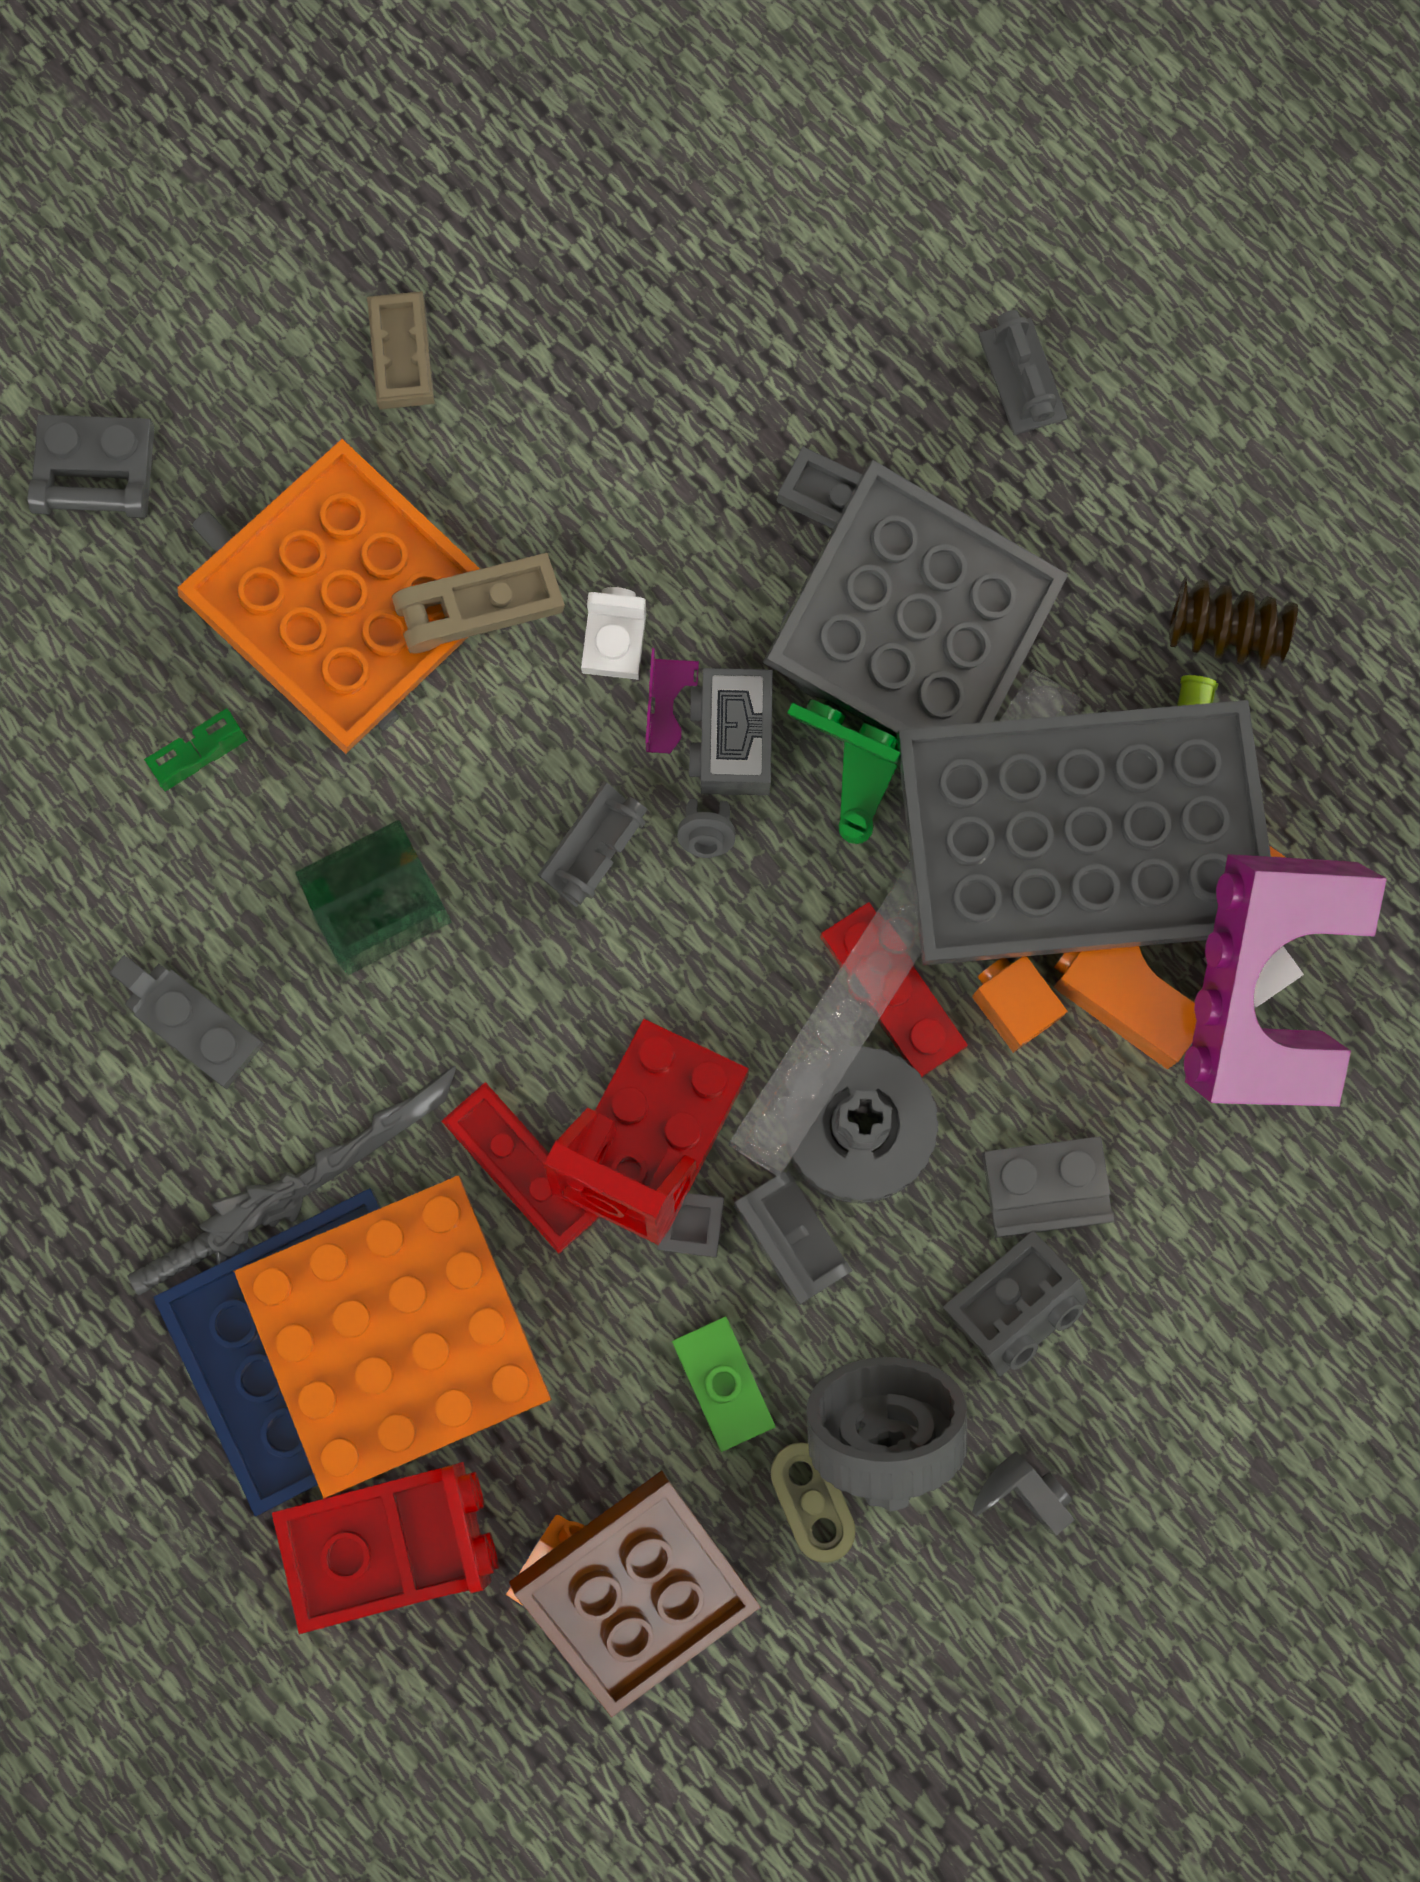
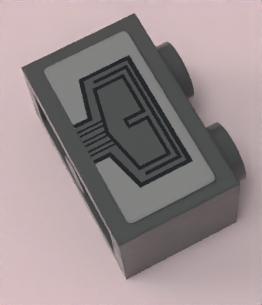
(735, 731)

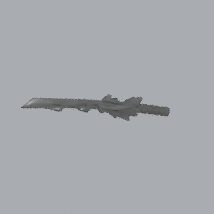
(283, 1199)

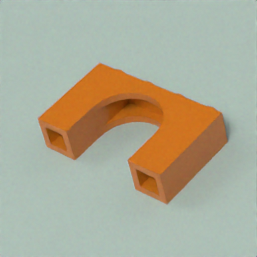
(1131, 999)

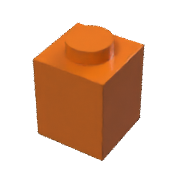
(1017, 1001)

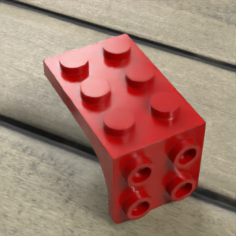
(385, 1547)

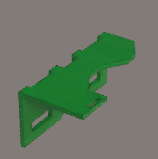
(187, 759)

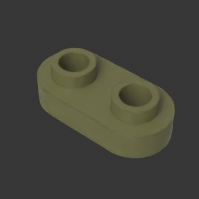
(809, 1503)

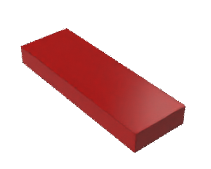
(516, 1165)

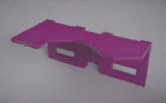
(668, 680)

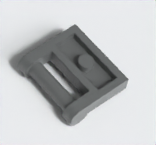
(92, 449)

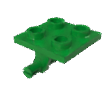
(867, 767)

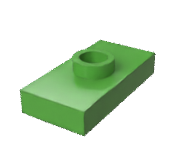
(723, 1384)

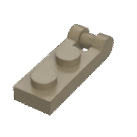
(479, 602)

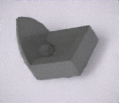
(1041, 1495)

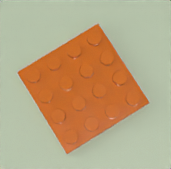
(313, 590)
(392, 1336)

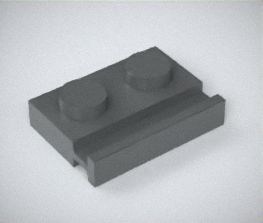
(1048, 1187)

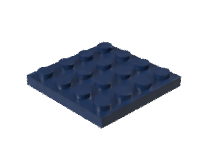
(232, 1368)

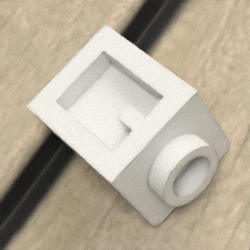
(614, 633)

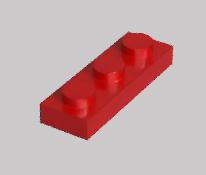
(914, 1015)

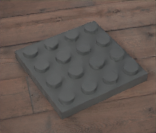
(914, 611)

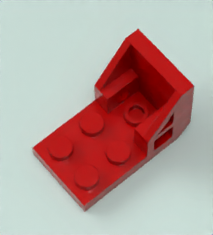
(647, 1133)

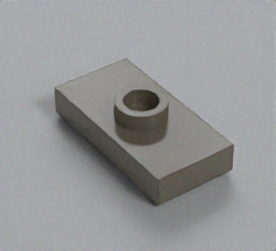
(400, 350)

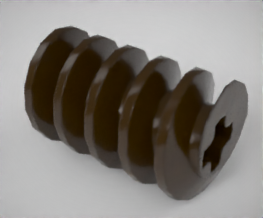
(1232, 623)

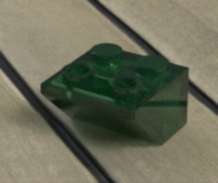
(372, 898)

